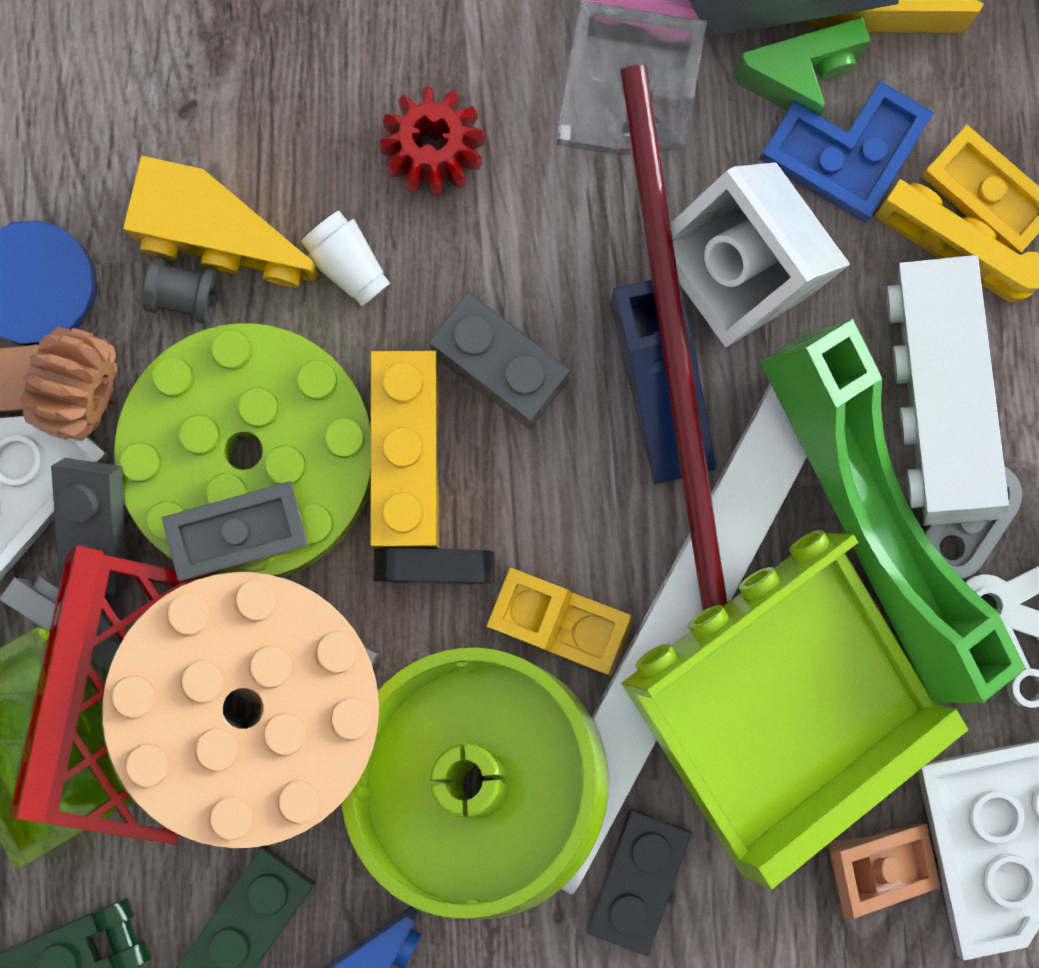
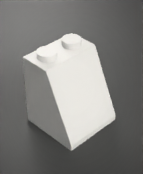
(751, 250)

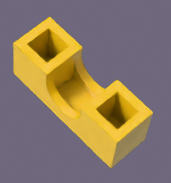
(404, 449)

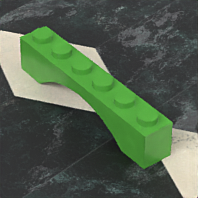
(835, 410)

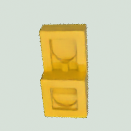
(561, 621)

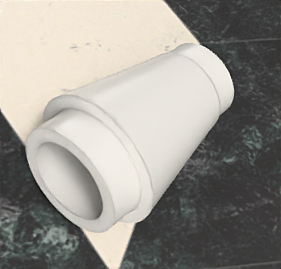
(345, 258)

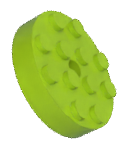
(254, 384)
(522, 828)

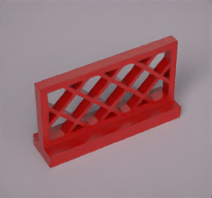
(61, 692)

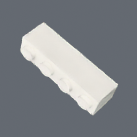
(949, 391)

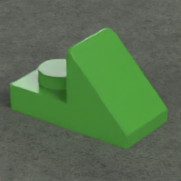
(789, 68)

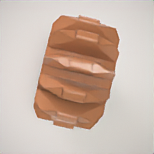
(69, 383)

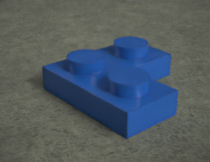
(854, 165)

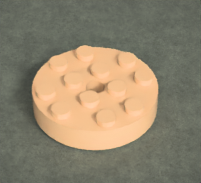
(169, 723)

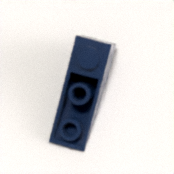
(642, 352)

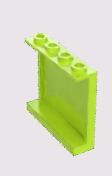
(790, 709)

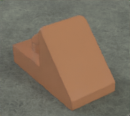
(882, 869)

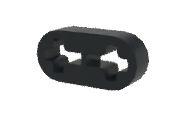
(434, 566)

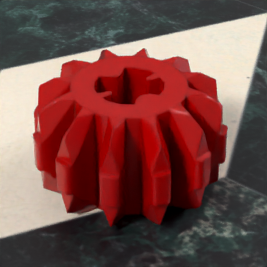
(440, 121)

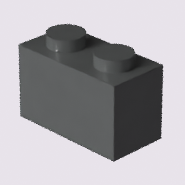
(499, 360)

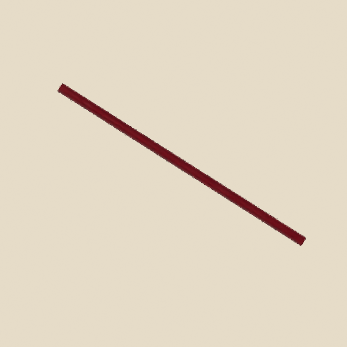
(673, 335)

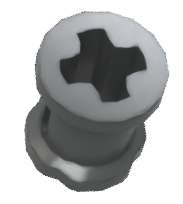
(181, 290)

